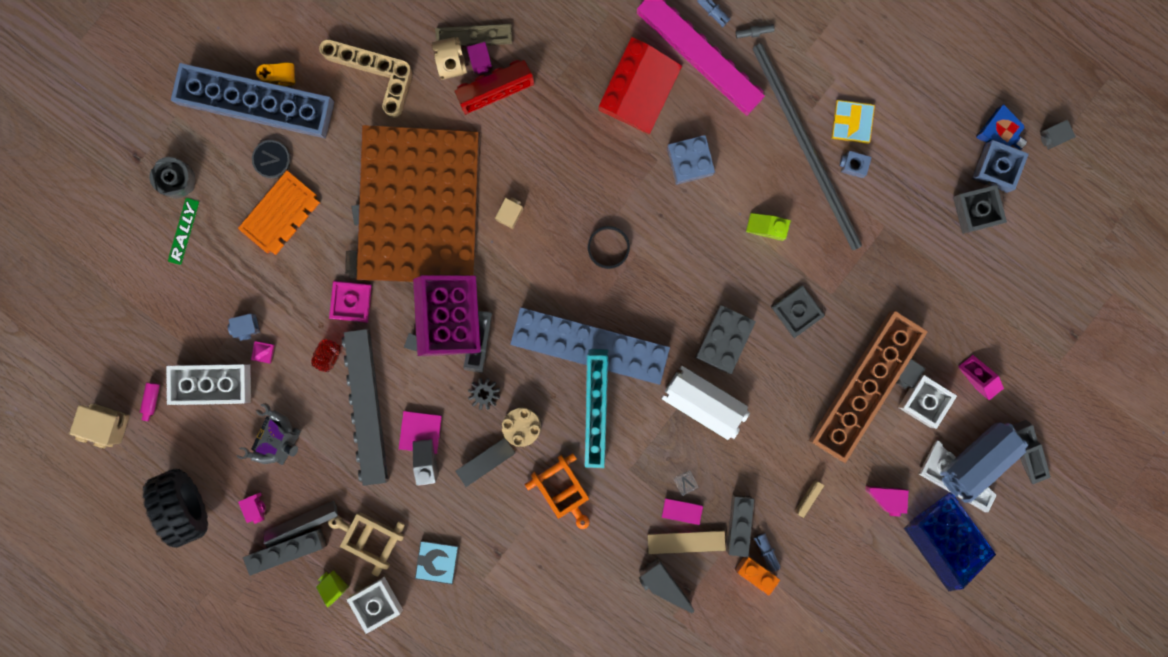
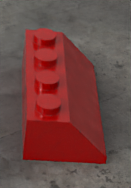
(494, 86)

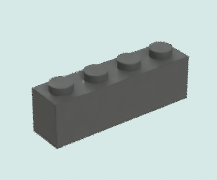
(285, 551)

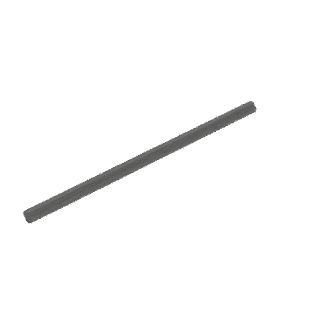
(807, 146)

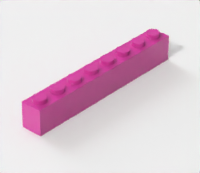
(701, 54)

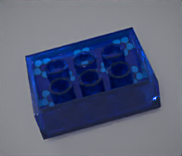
(950, 542)

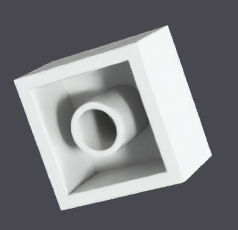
(927, 402)
(375, 605)

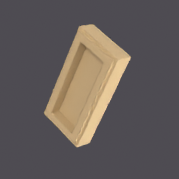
(809, 498)

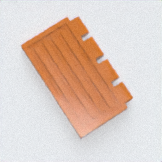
(278, 212)

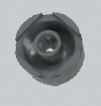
(163, 172)

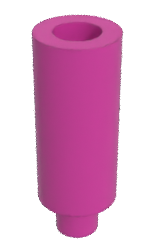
(149, 400)

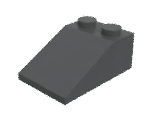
(660, 582)

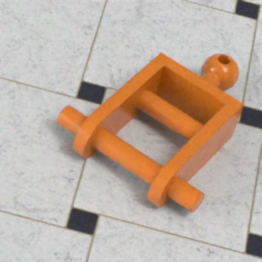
(573, 507)

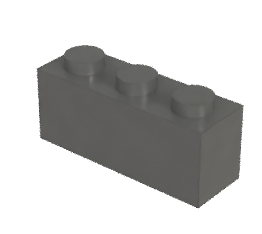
(740, 525)

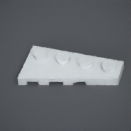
(936, 461)

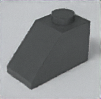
(424, 462)

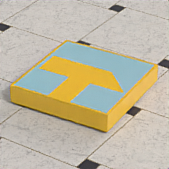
(853, 121)

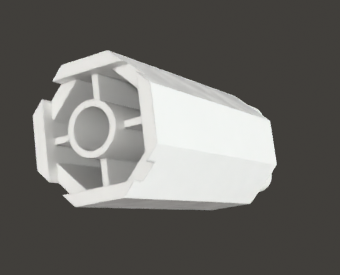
(706, 403)

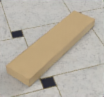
(686, 542)

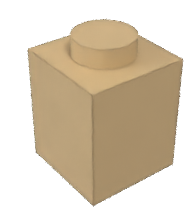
(509, 212)

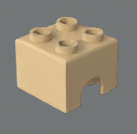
(99, 425)

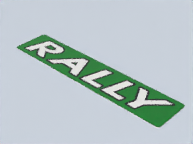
(183, 231)

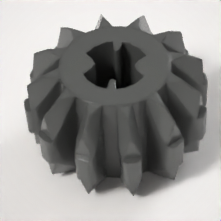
(481, 400)

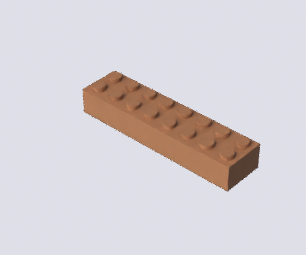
(868, 386)

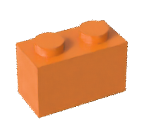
(757, 575)

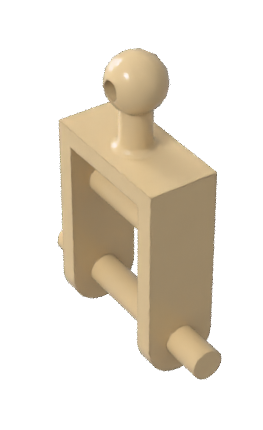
(395, 534)

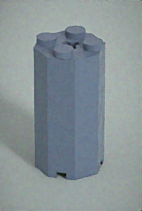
(983, 461)

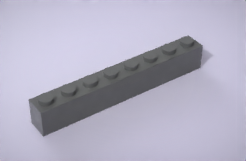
(365, 407)

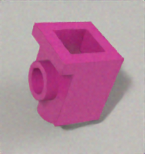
(253, 508)

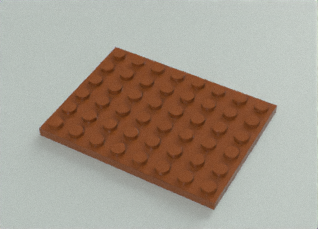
(416, 203)

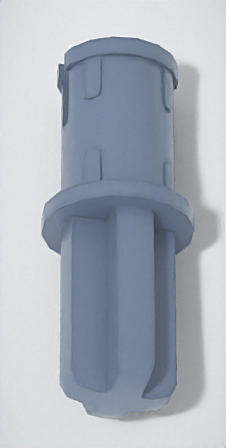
(714, 11)
(767, 552)

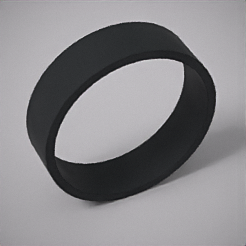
(611, 228)

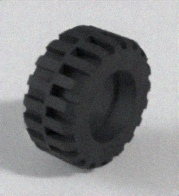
(175, 508)

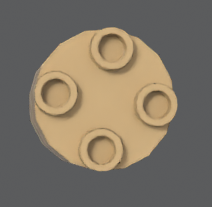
(449, 58)
(521, 427)

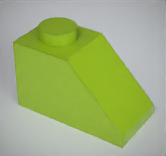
(768, 226)
(331, 587)

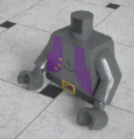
(274, 439)

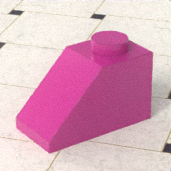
(981, 377)
(890, 499)

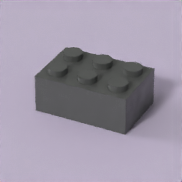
(725, 339)

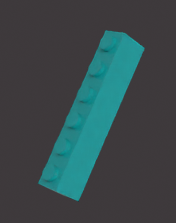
(596, 408)

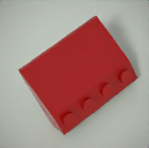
(640, 86)

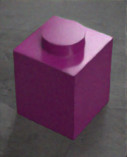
(479, 58)

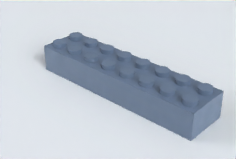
(252, 100)
(573, 340)

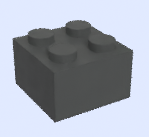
(979, 209)

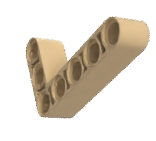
(374, 67)

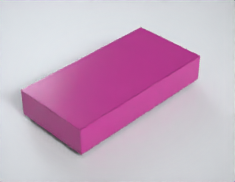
(682, 511)

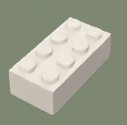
(208, 384)

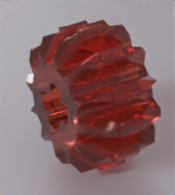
(325, 355)

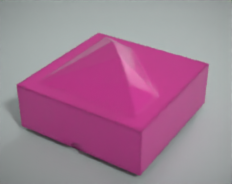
(262, 352)

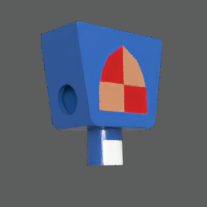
(1003, 128)

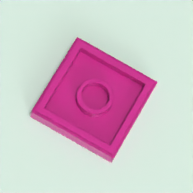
(350, 301)
(419, 427)

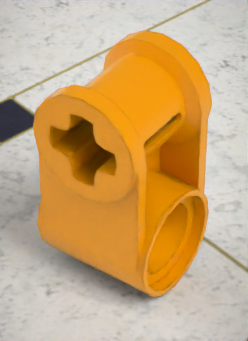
(280, 74)

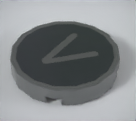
(271, 159)

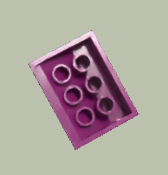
(446, 315)

